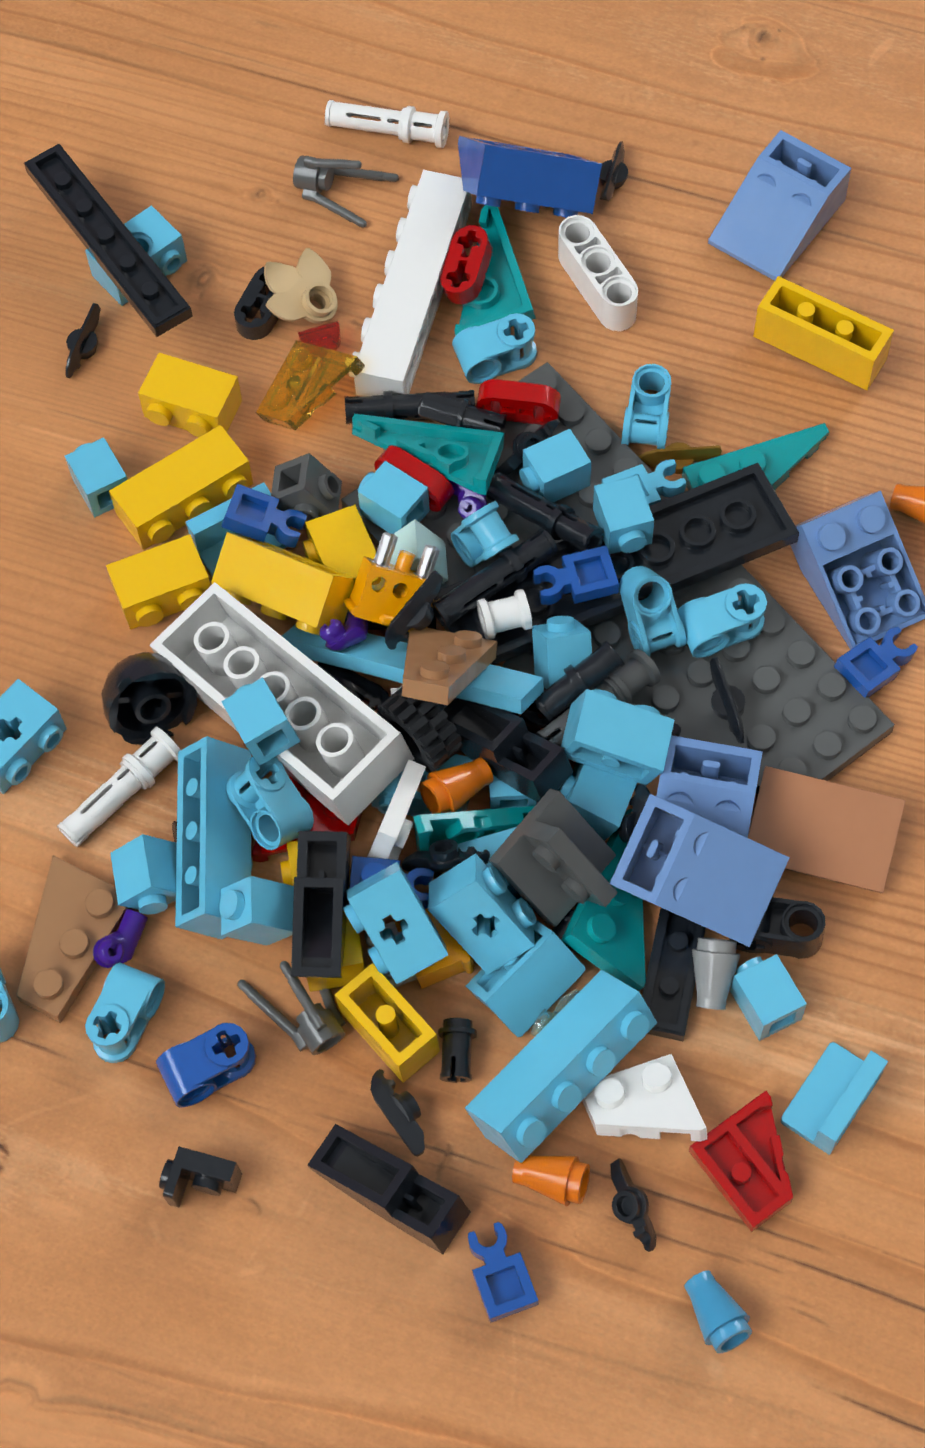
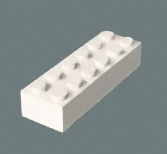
(344, 746)

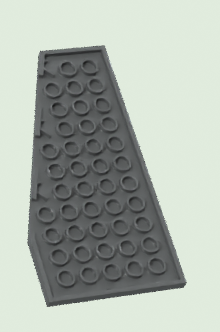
(794, 696)

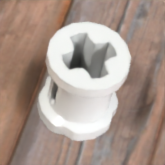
(504, 614)

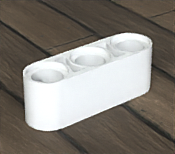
(597, 273)

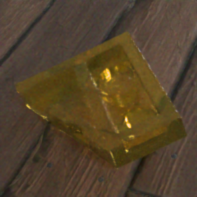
(305, 383)

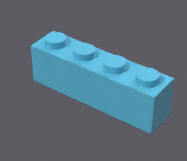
(210, 833)
(561, 1065)

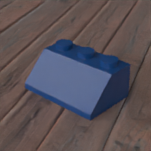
(528, 177)

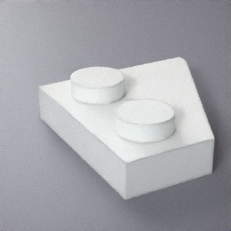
(394, 827)
(645, 1103)

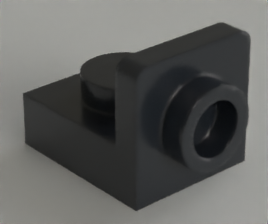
(206, 1171)

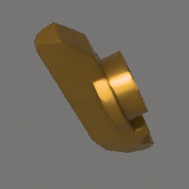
(681, 453)

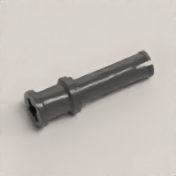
(623, 683)

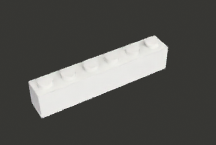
(412, 286)

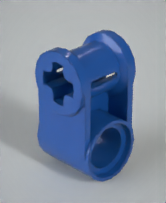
(201, 1065)

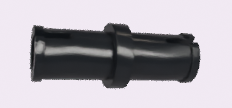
(577, 680)

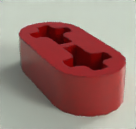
(458, 262)
(520, 400)
(439, 488)

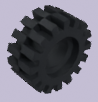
(424, 729)

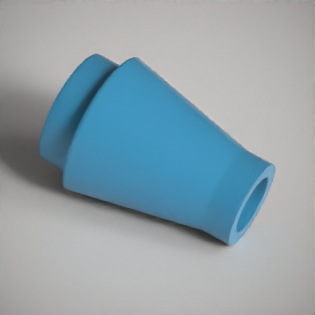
(718, 1314)

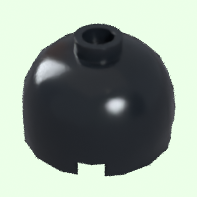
(146, 694)

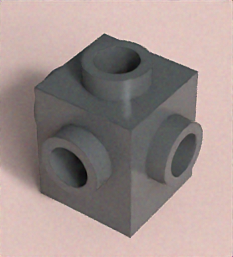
(306, 487)

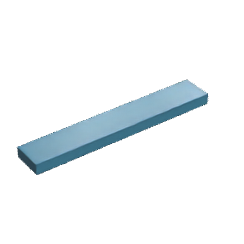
(492, 687)

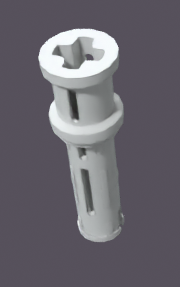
(407, 129)
(135, 773)

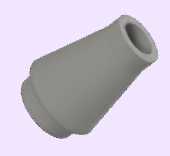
(714, 971)

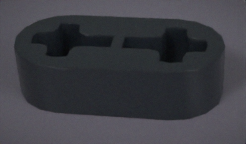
(248, 306)

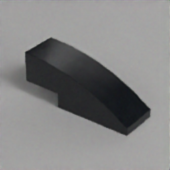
(511, 751)
(319, 904)
(390, 1188)

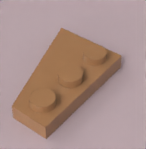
(444, 663)
(69, 922)

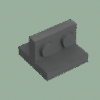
(555, 859)

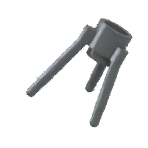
(318, 174)
(318, 1027)

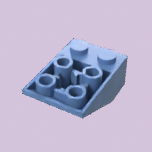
(781, 205)
(860, 569)
(711, 781)
(699, 870)

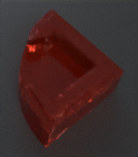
(325, 336)

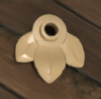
(297, 286)

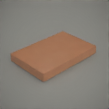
(827, 828)

